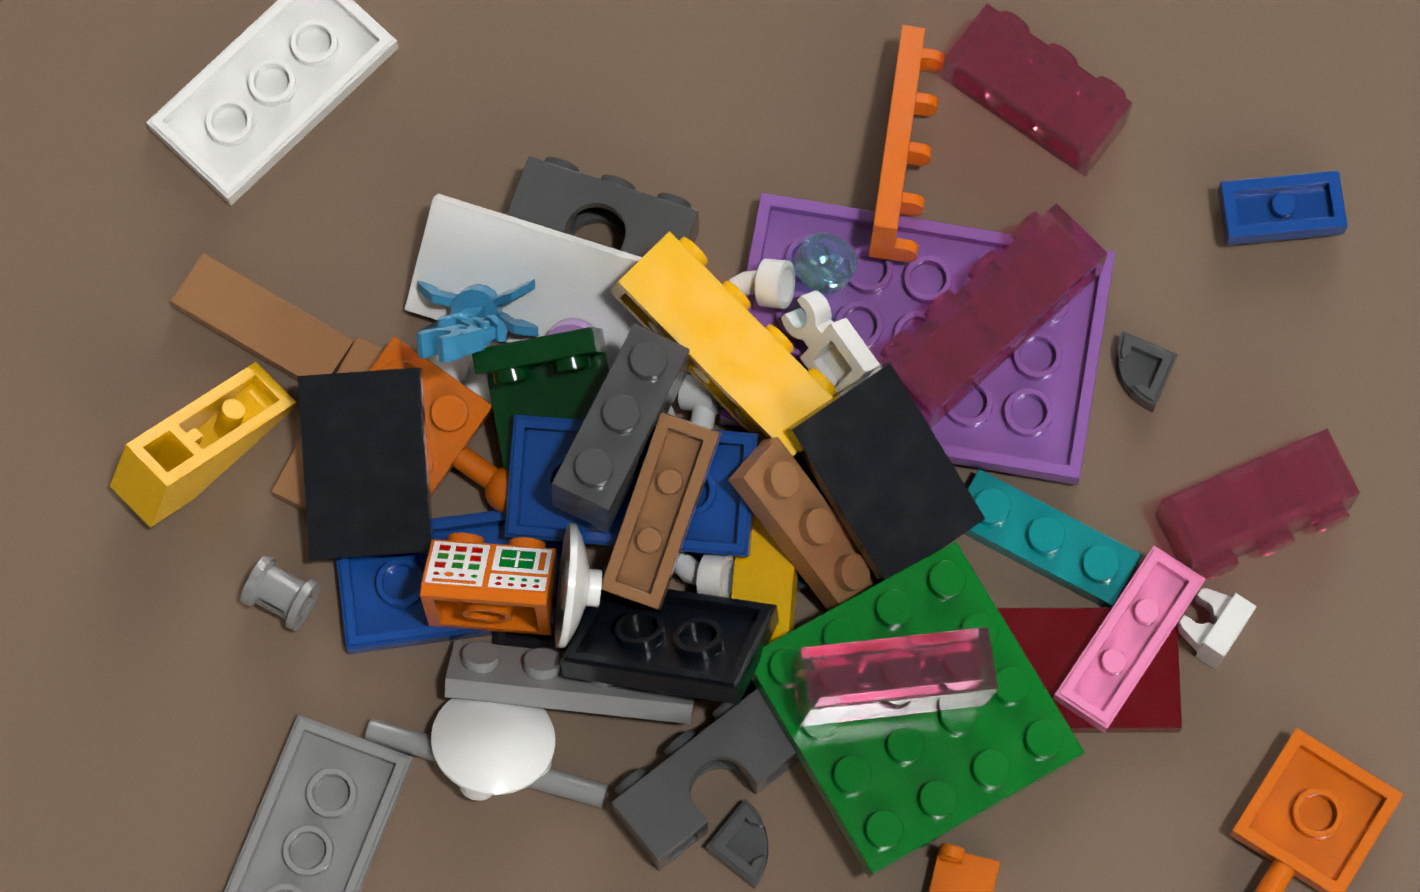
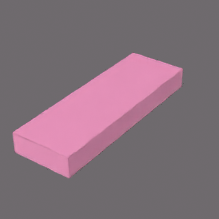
(1129, 639)

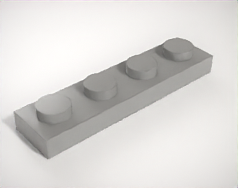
(536, 680)

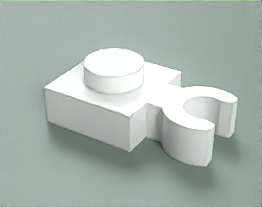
(832, 346)

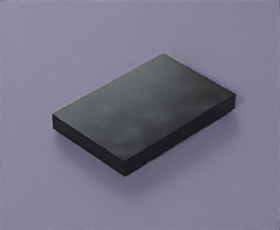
(365, 463)
(885, 473)
(686, 648)

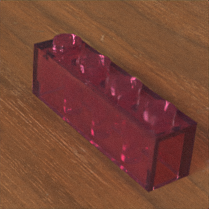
(995, 311)

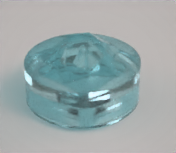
(825, 263)

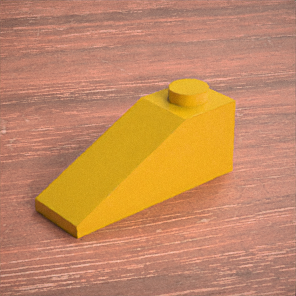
(198, 443)

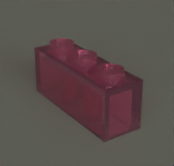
(1037, 88)
(1258, 505)
(894, 676)

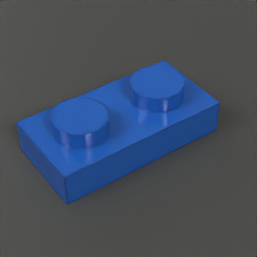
(1282, 207)

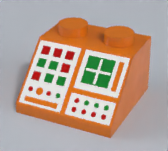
(490, 585)

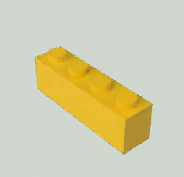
(730, 350)

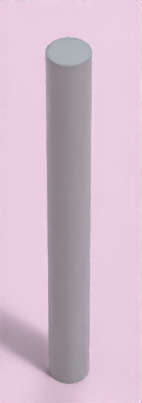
(553, 782)

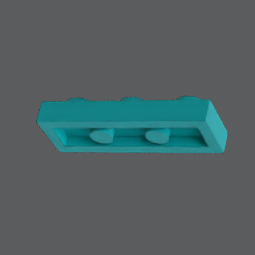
(1050, 541)

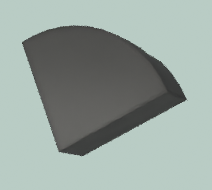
(1143, 369)
(742, 844)

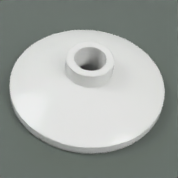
(576, 586)

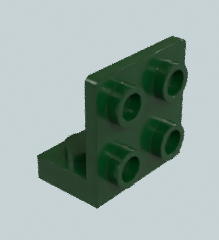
(543, 378)

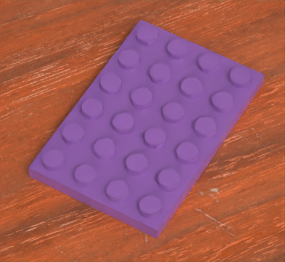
(1027, 412)

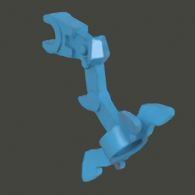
(473, 321)

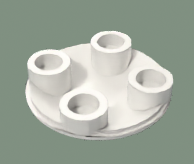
(492, 746)

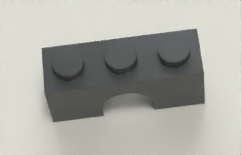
(565, 200)
(618, 426)
(658, 804)

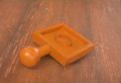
(452, 421)
(1314, 817)

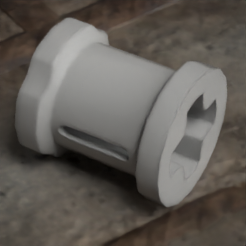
(280, 592)

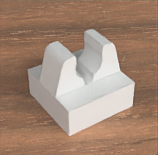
(1216, 639)

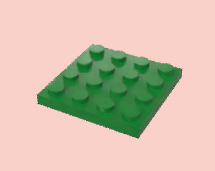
(925, 773)

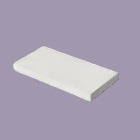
(270, 90)
(488, 248)

